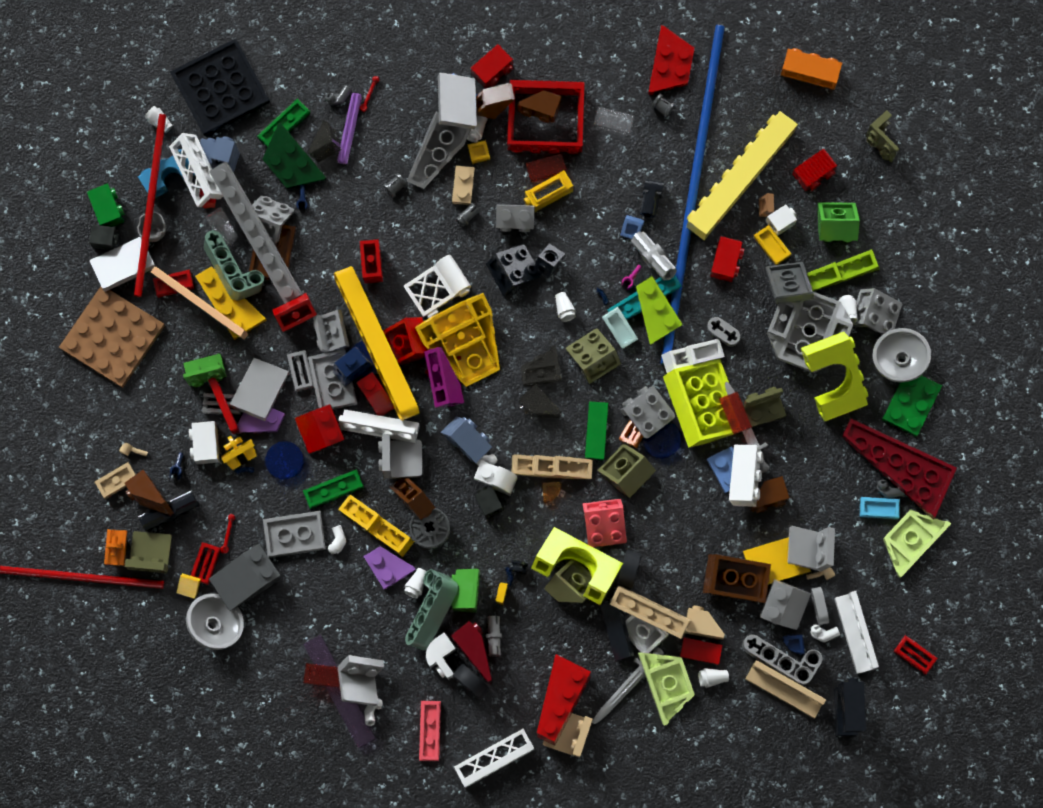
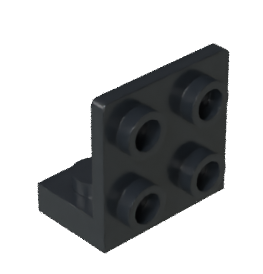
(512, 268)

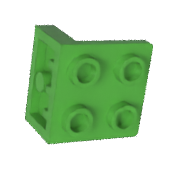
(202, 369)

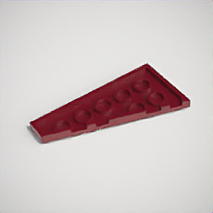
(911, 470)

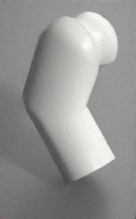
(339, 541)
(369, 713)

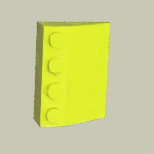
(696, 401)

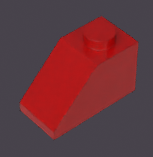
(375, 394)

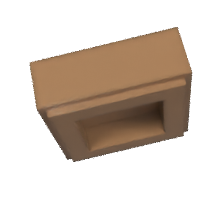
(766, 205)

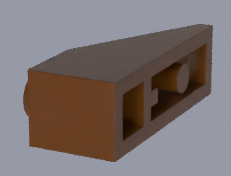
(146, 493)
(413, 497)

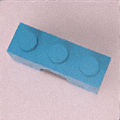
(166, 167)

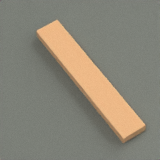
(199, 302)

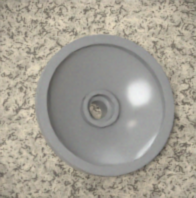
(897, 345)
(211, 610)

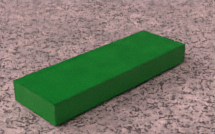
(289, 119)
(596, 430)
(333, 489)

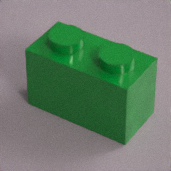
(105, 206)

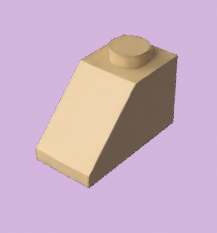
(703, 624)

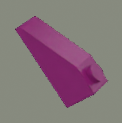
(443, 381)

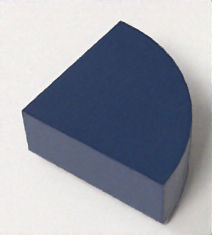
(794, 643)

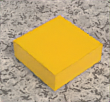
(478, 152)
(188, 586)
(500, 598)

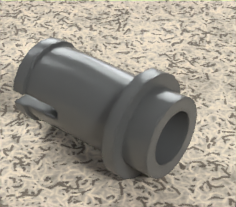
(464, 218)

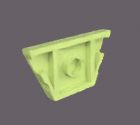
(911, 539)
(667, 683)

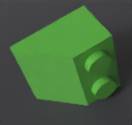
(838, 222)
(467, 592)

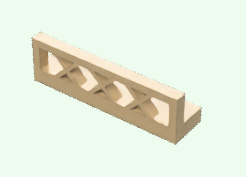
(650, 612)
(785, 689)

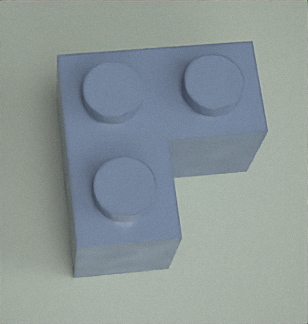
(220, 151)
(463, 435)

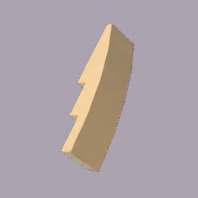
(552, 467)

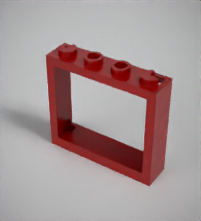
(557, 88)

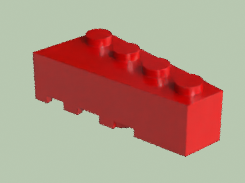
(562, 695)

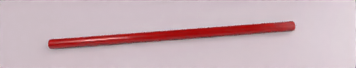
(150, 205)
(81, 577)

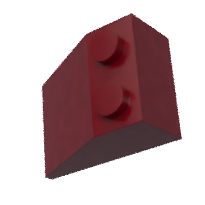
(471, 643)

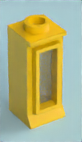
(549, 191)

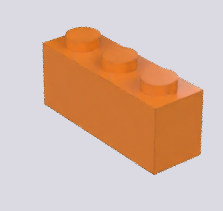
(811, 68)

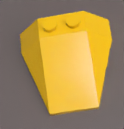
(464, 332)

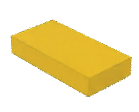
(772, 245)

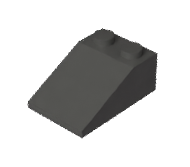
(245, 577)

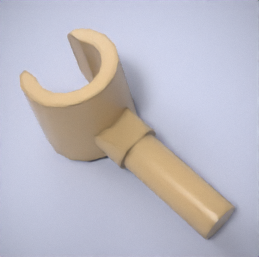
(127, 448)
(828, 573)

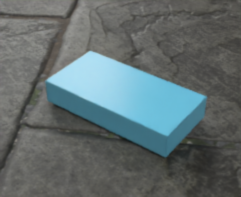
(879, 508)

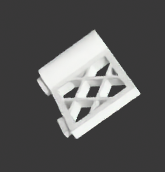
(450, 276)

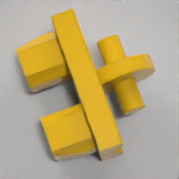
(245, 448)

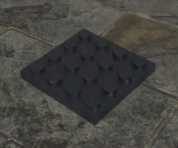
(220, 87)

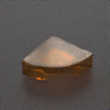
(551, 490)

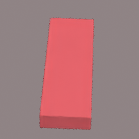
(430, 731)

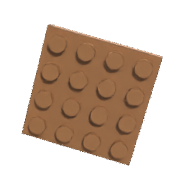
(112, 336)

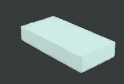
(620, 327)

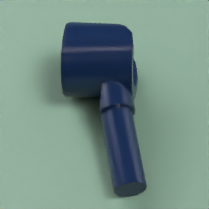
(302, 197)
(177, 469)

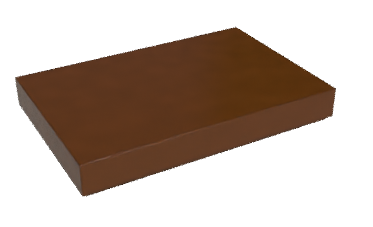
(283, 246)

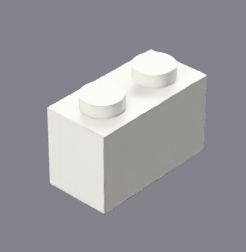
(205, 442)

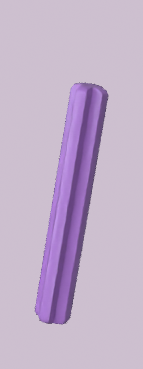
(349, 128)

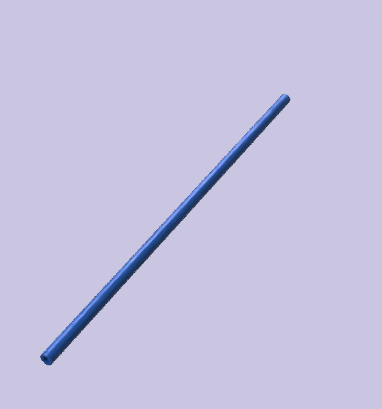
(695, 176)

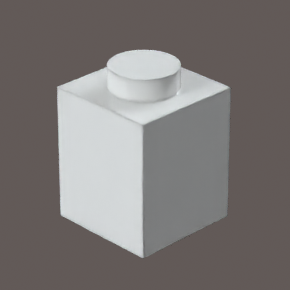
(782, 219)

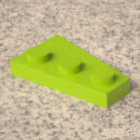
(656, 311)

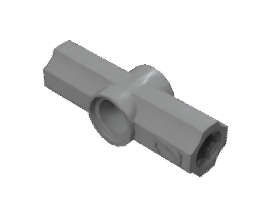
(653, 256)

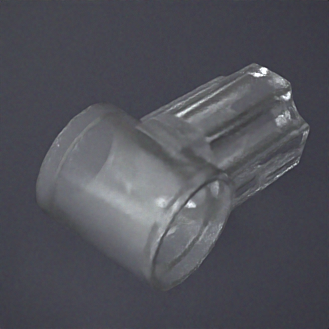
(219, 222)

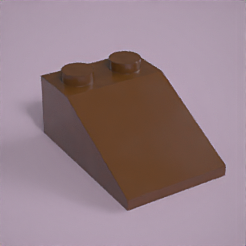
(736, 578)

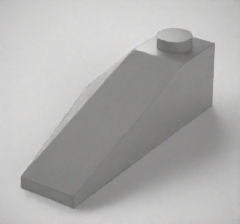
(436, 151)

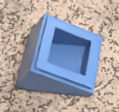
(631, 226)

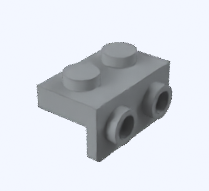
(515, 217)
(330, 331)

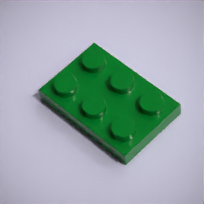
(912, 404)

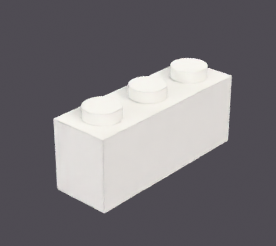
(745, 475)

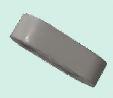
(721, 334)
(819, 606)

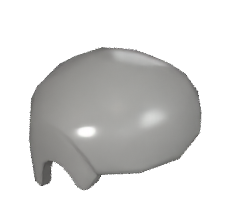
(158, 227)

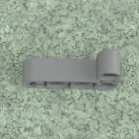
(795, 666)

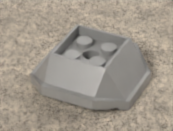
(790, 319)

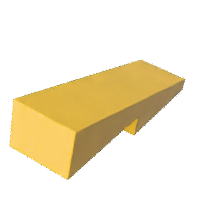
(376, 525)

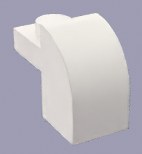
(497, 477)
(436, 653)

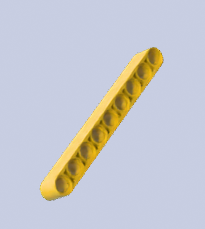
(376, 343)

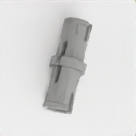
(494, 636)

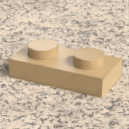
(463, 185)
(115, 480)

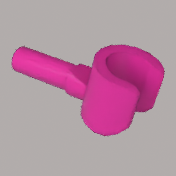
(631, 277)

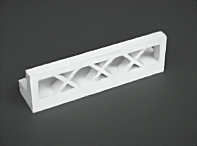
(197, 164)
(379, 425)
(856, 632)
(498, 764)

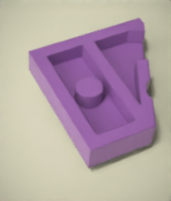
(252, 424)
(387, 567)

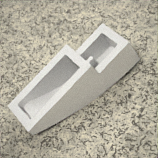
(693, 355)

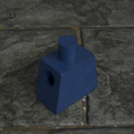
(351, 366)

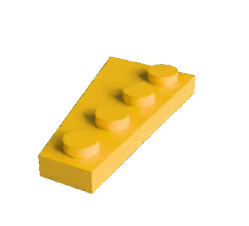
(239, 311)

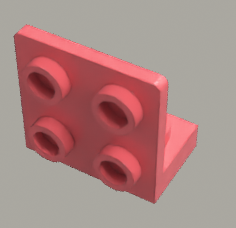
(605, 523)

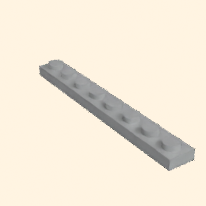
(255, 232)

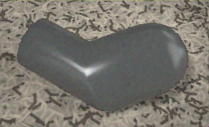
(336, 99)
(887, 491)

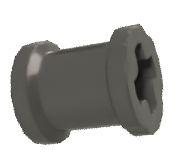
(663, 105)
(395, 185)

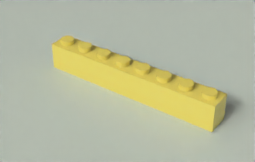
(742, 175)

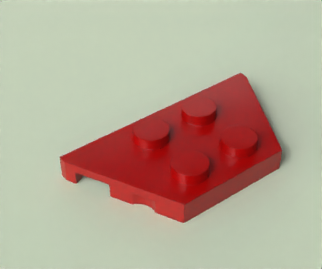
(671, 62)

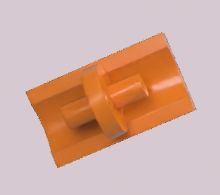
(115, 547)

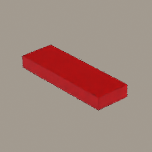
(224, 405)

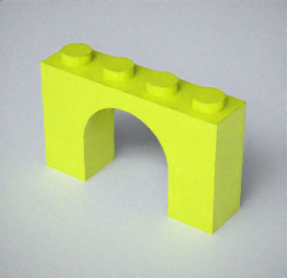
(851, 393)
(563, 546)

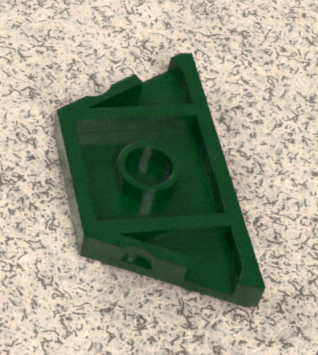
(290, 161)

